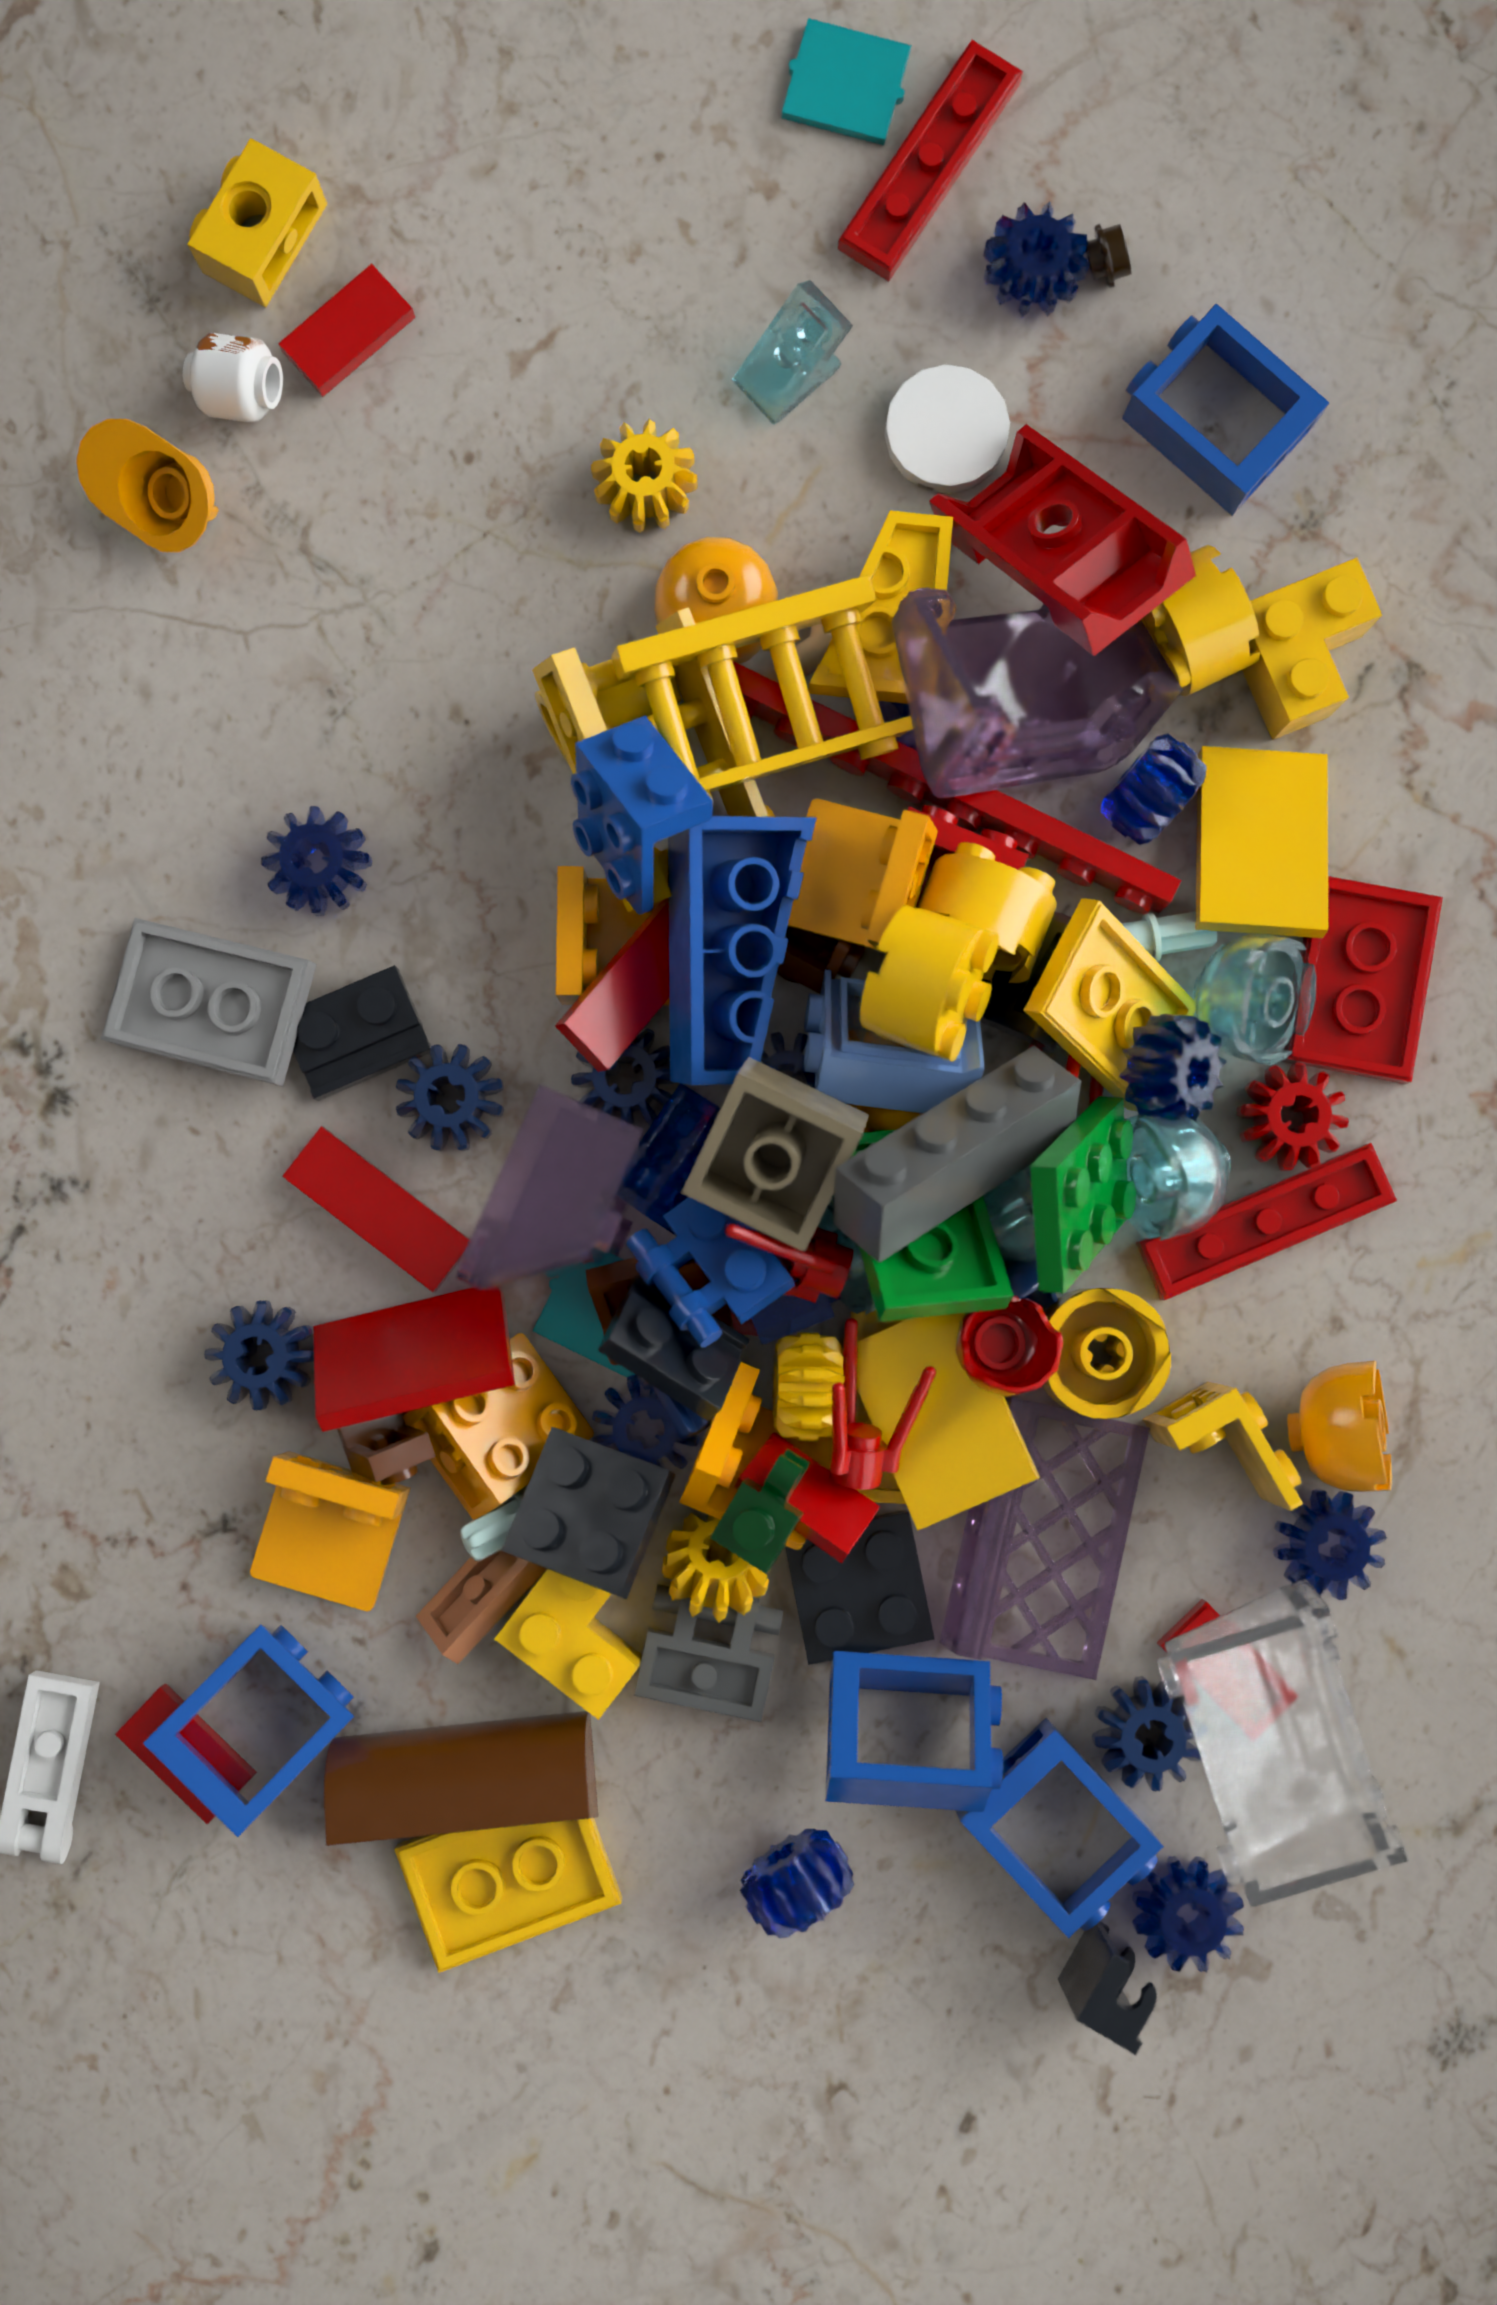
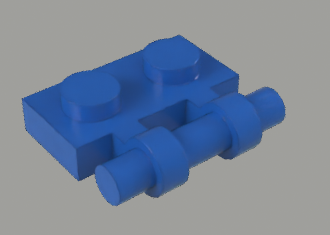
(737, 1272)

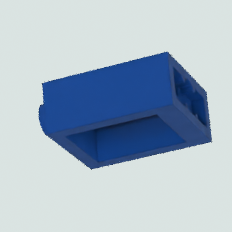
(1187, 447)
(1021, 1772)
(201, 1776)
(901, 1784)

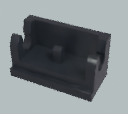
(1095, 1985)

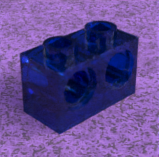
(668, 1155)

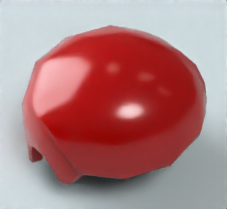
(1009, 1348)

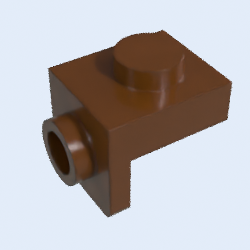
(812, 954)
(385, 1449)

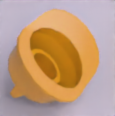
(146, 484)

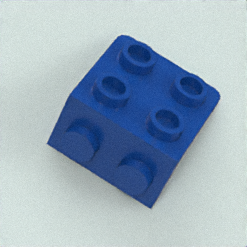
(628, 798)

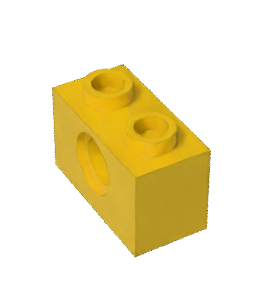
(256, 256)

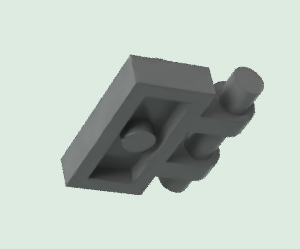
(707, 1672)

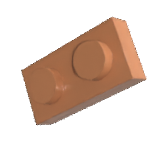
(475, 1601)

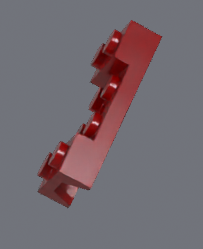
(1094, 573)

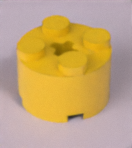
(1205, 626)
(997, 899)
(928, 982)
(1135, 1341)

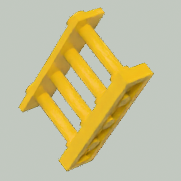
(777, 630)
(571, 697)

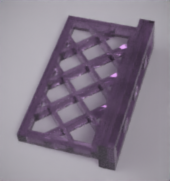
(989, 1541)

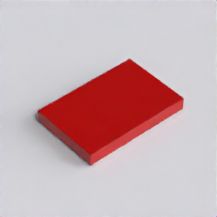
(1369, 981)
(411, 1357)

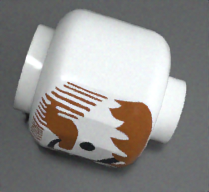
(233, 377)

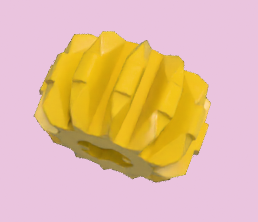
(640, 455)
(802, 1385)
(709, 1583)

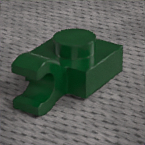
(760, 1517)

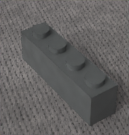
(953, 1153)

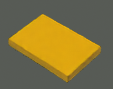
(1262, 842)
(1100, 990)
(963, 1437)
(504, 1885)

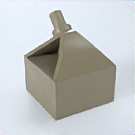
(775, 1153)

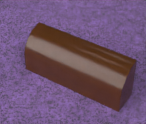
(460, 1778)

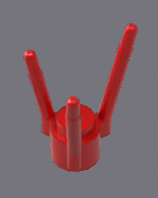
(819, 1269)
(858, 1449)

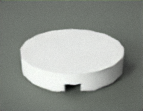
(947, 428)

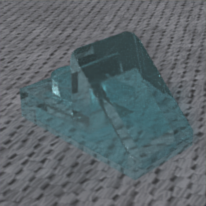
(793, 353)

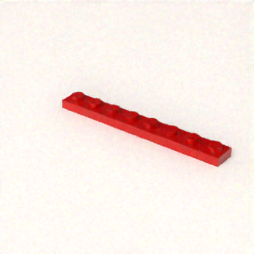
(1079, 855)

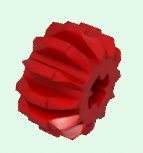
(1300, 1141)

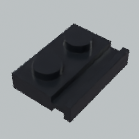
(358, 1033)
(656, 1350)

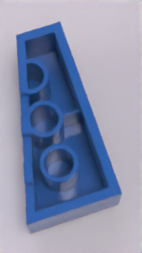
(727, 936)

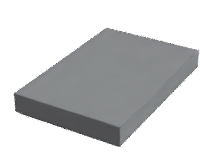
(209, 1001)

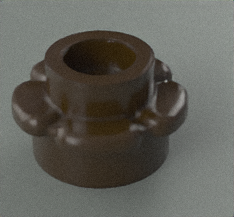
(1108, 254)

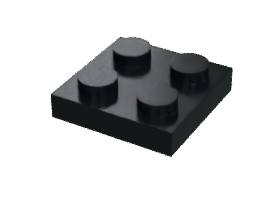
(589, 1512)
(869, 1599)

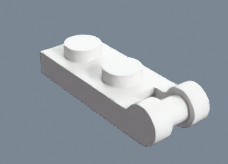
(47, 1765)

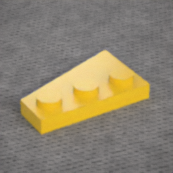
(905, 557)

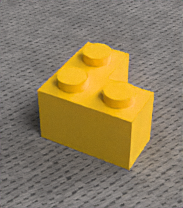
(1297, 628)
(567, 1645)

